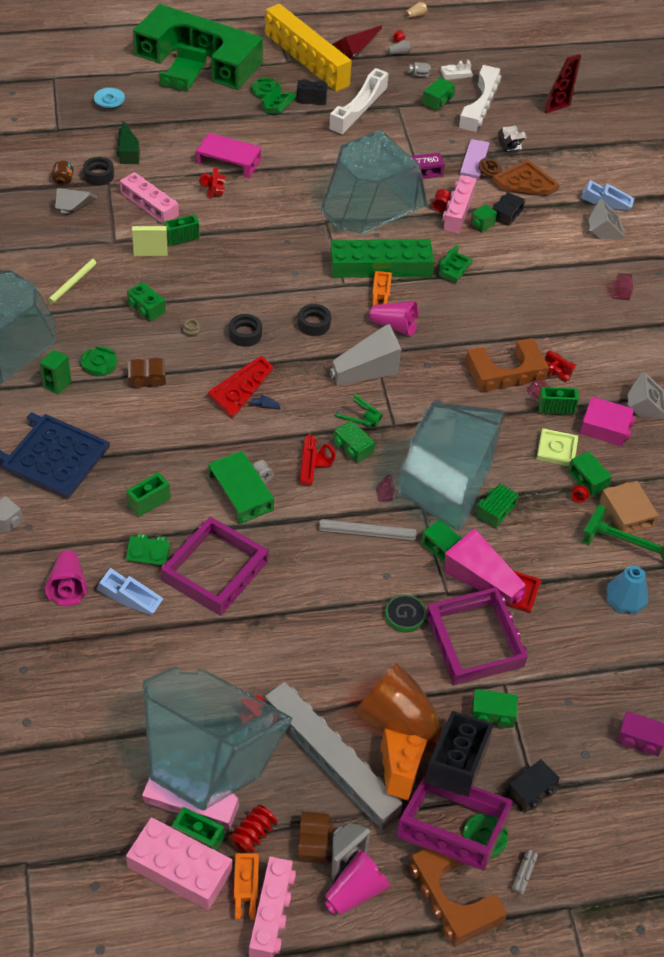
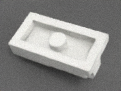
(457, 71)

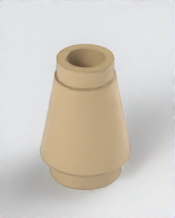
(417, 10)

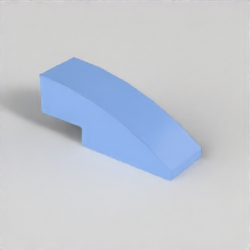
(610, 195)
(129, 592)

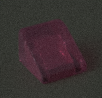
(534, 388)
(385, 489)

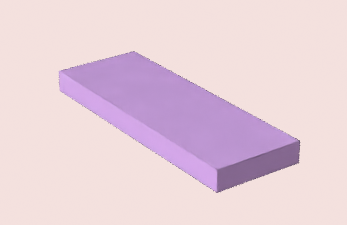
(476, 151)

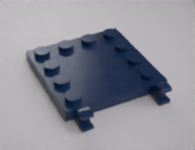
(54, 455)

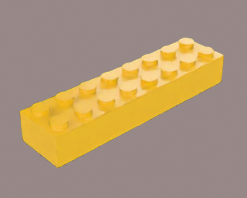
(308, 47)

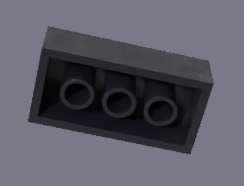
(459, 753)

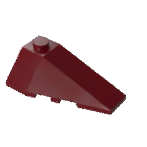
(356, 42)
(563, 86)

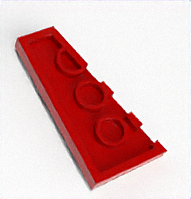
(238, 388)

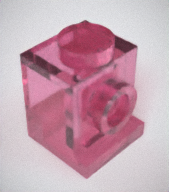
(623, 287)

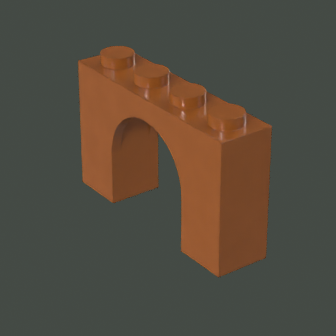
(491, 377)
(459, 921)

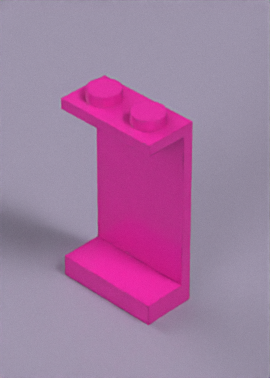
(230, 151)

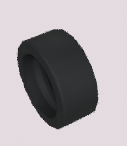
(98, 178)
(314, 310)
(245, 320)

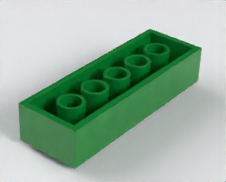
(395, 256)

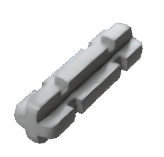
(524, 872)

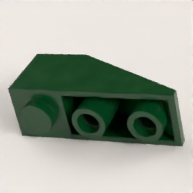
(128, 146)

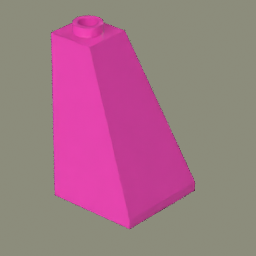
(481, 567)

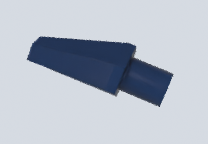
(266, 402)

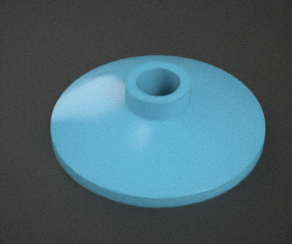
(109, 97)

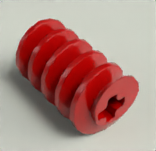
(251, 828)

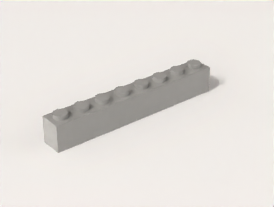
(336, 757)

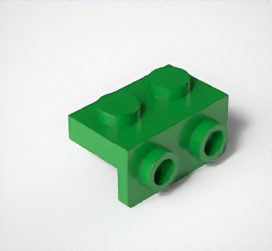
(276, 101)
(454, 265)
(148, 550)

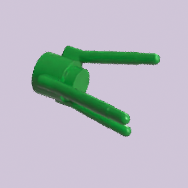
(372, 415)

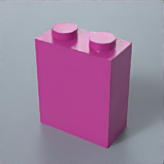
(608, 421)

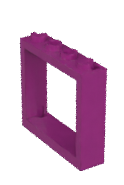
(220, 603)
(505, 618)
(448, 842)

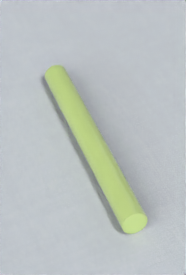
(72, 281)

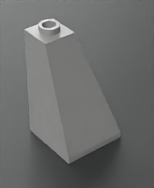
(369, 359)

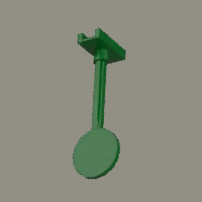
(597, 525)

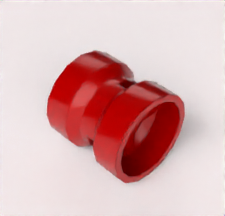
(441, 200)

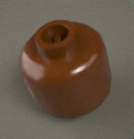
(62, 172)

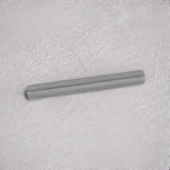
(367, 529)

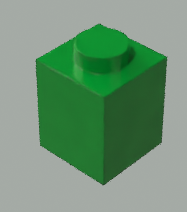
(483, 218)

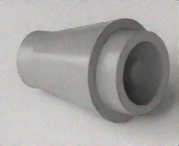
(401, 47)

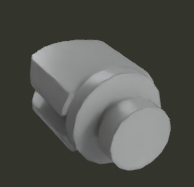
(419, 69)

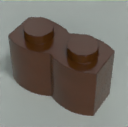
(146, 372)
(313, 837)

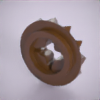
(486, 166)

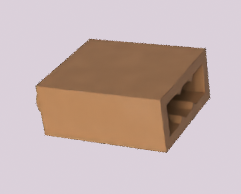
(629, 507)

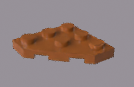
(527, 179)

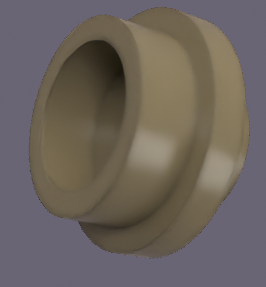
(191, 327)

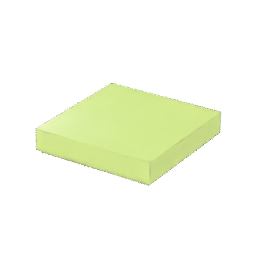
(150, 240)
(557, 447)

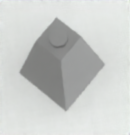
(72, 200)
(605, 222)
(646, 397)
(346, 844)

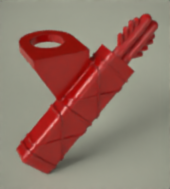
(313, 459)

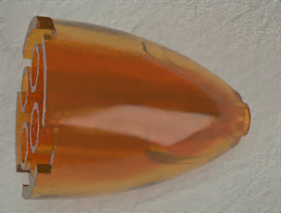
(400, 706)

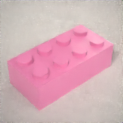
(179, 863)

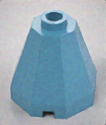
(628, 591)

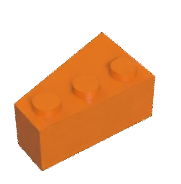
(401, 762)

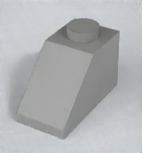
(10, 515)

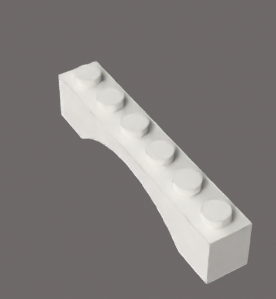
(473, 114)
(345, 116)

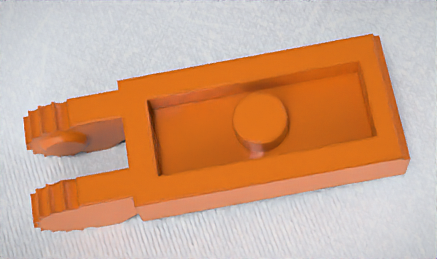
(381, 287)
(246, 882)

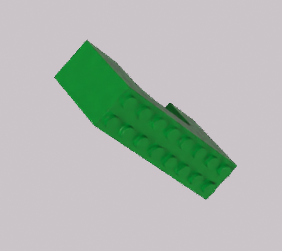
(232, 51)

